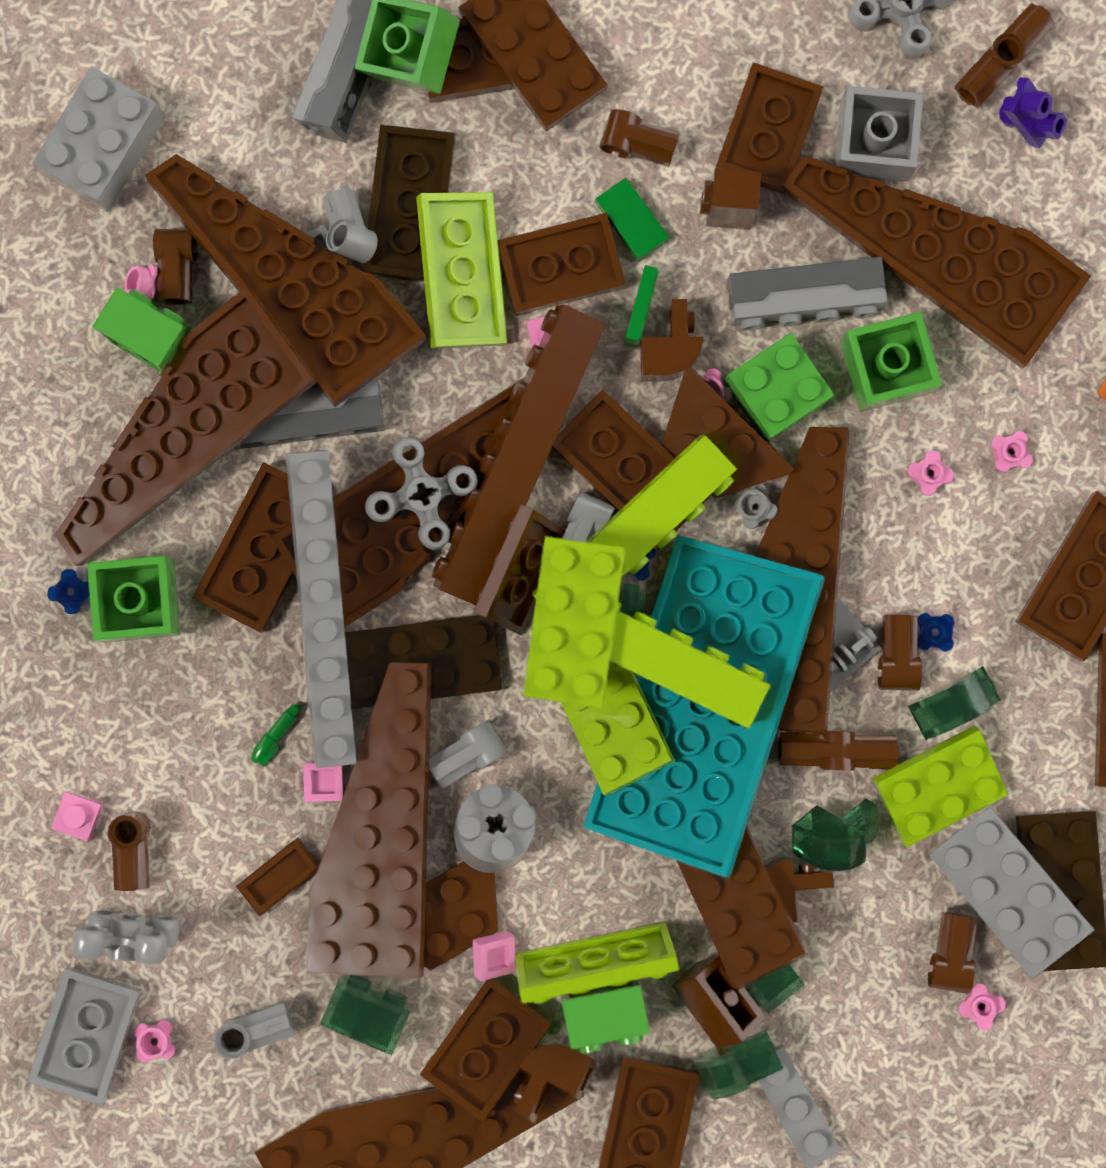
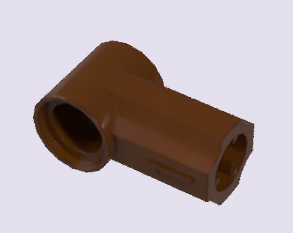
(632, 137)
(175, 258)
(899, 657)
(130, 856)
(953, 959)

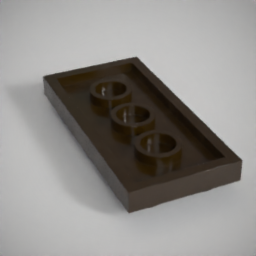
(406, 165)
(459, 649)
(1069, 853)

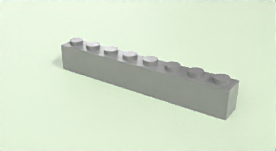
(321, 608)

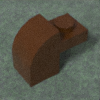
(669, 356)
(789, 881)
(551, 1067)

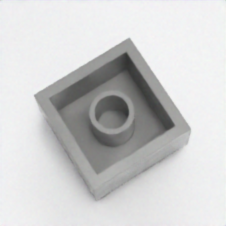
(879, 132)

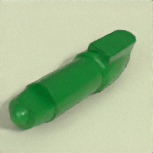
(269, 742)

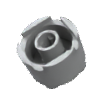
(484, 809)

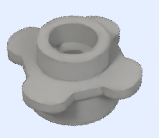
(745, 502)

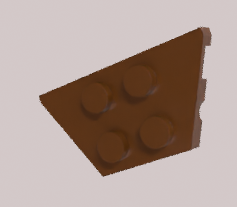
(705, 412)
(457, 911)

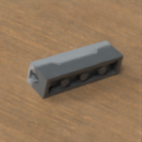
(333, 85)
(806, 292)
(315, 418)

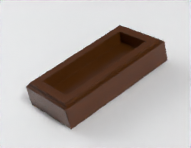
(278, 876)

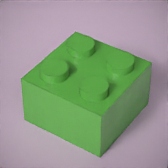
(407, 44)
(140, 328)
(890, 361)
(778, 388)
(133, 599)
(605, 1016)

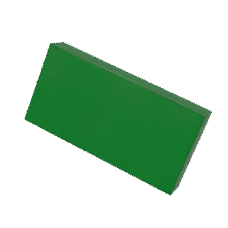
(632, 219)
(641, 306)

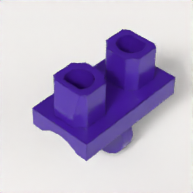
(1032, 114)

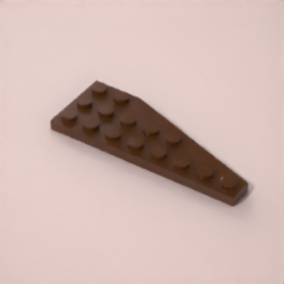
(978, 271)
(328, 309)
(211, 397)
(810, 538)
(382, 556)
(373, 870)
(404, 1132)

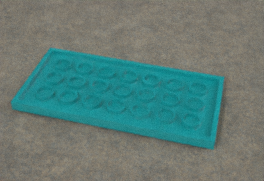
(705, 797)

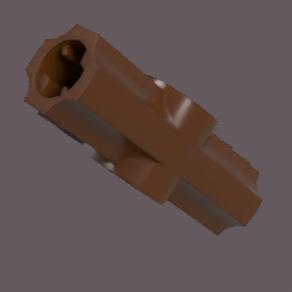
(1018, 41)
(838, 750)

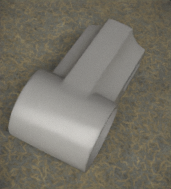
(347, 230)
(587, 517)
(473, 750)
(257, 1029)

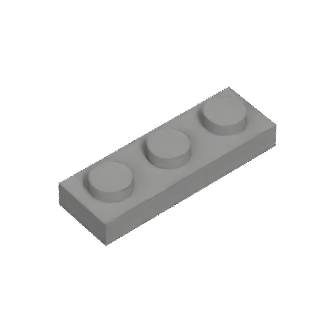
(799, 1113)

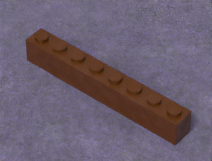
(520, 450)

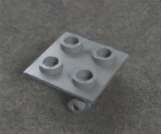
(852, 645)

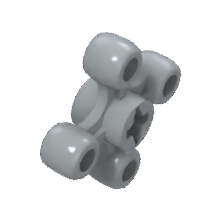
(901, 15)
(426, 511)
(125, 937)

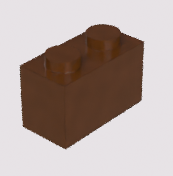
(731, 198)
(721, 1010)

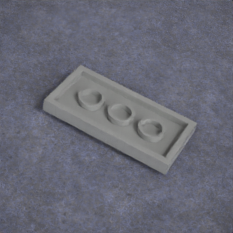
(1011, 892)

